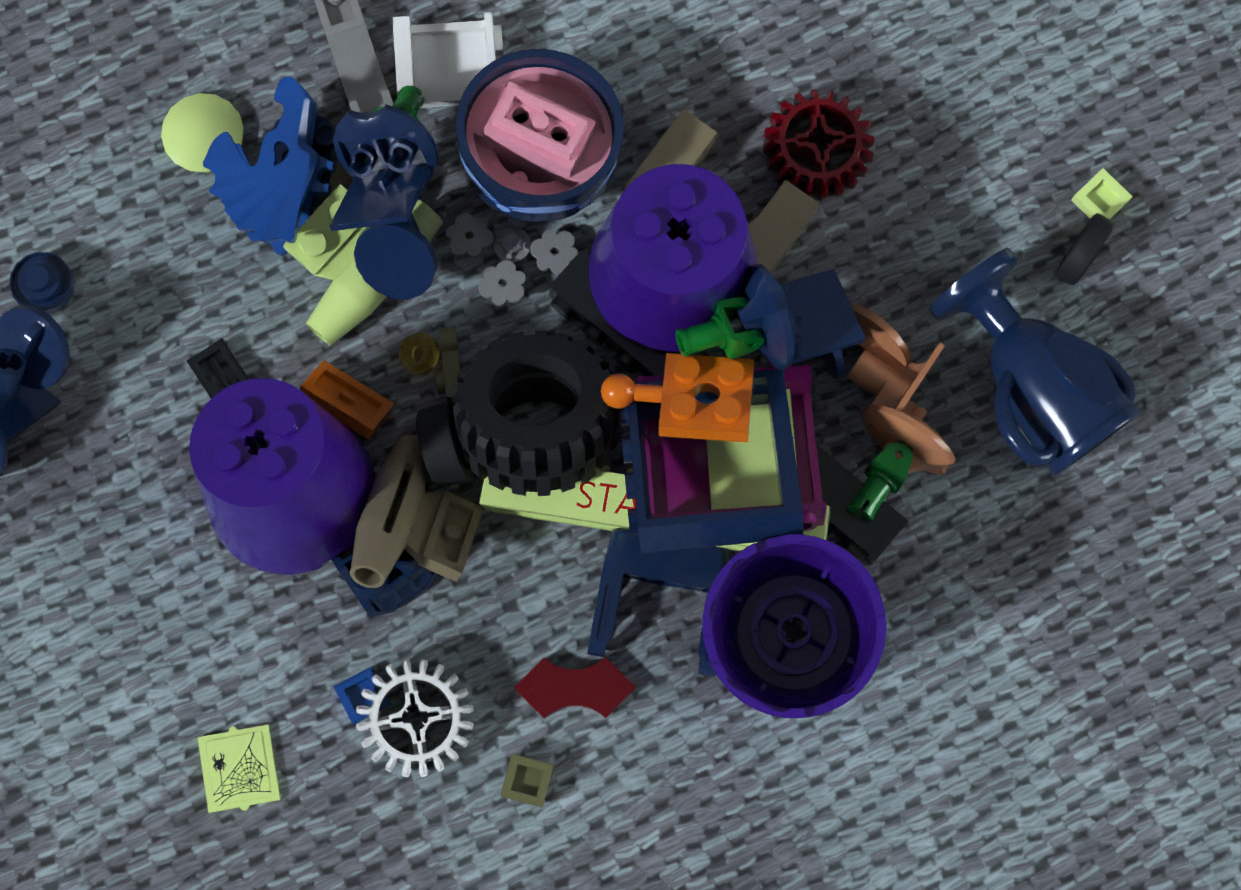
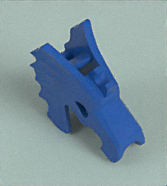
(277, 192)

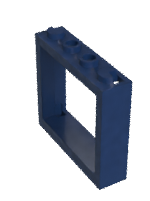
(719, 527)

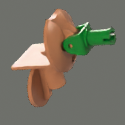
(904, 438)

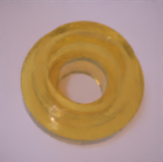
(410, 353)

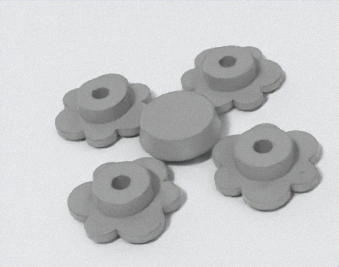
(511, 247)

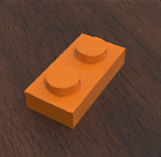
(347, 399)

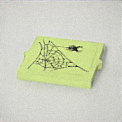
(238, 768)

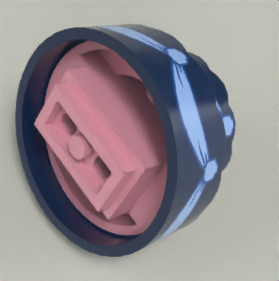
(539, 134)

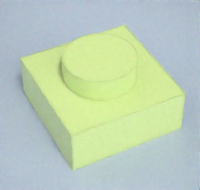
(1101, 196)

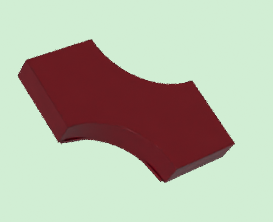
(594, 687)

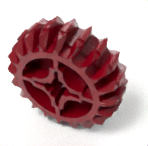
(834, 141)

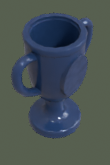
(1048, 380)

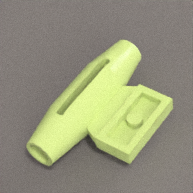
(332, 257)

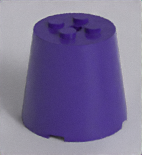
(661, 284)
(291, 500)
(787, 582)

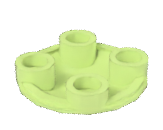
(194, 125)

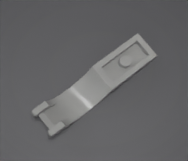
(353, 54)

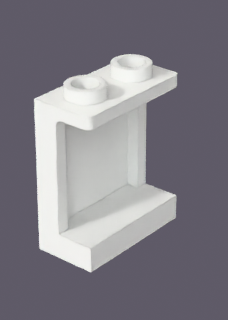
(443, 56)

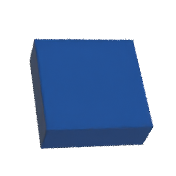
(350, 695)

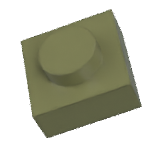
(527, 780)

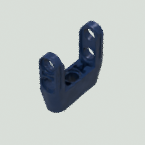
(683, 568)

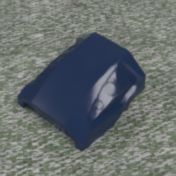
(400, 587)

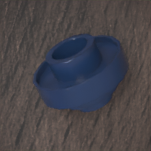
(42, 282)

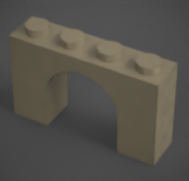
(778, 224)

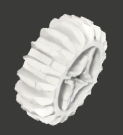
(409, 682)

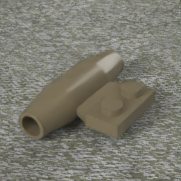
(401, 516)

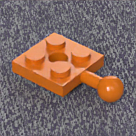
(680, 411)

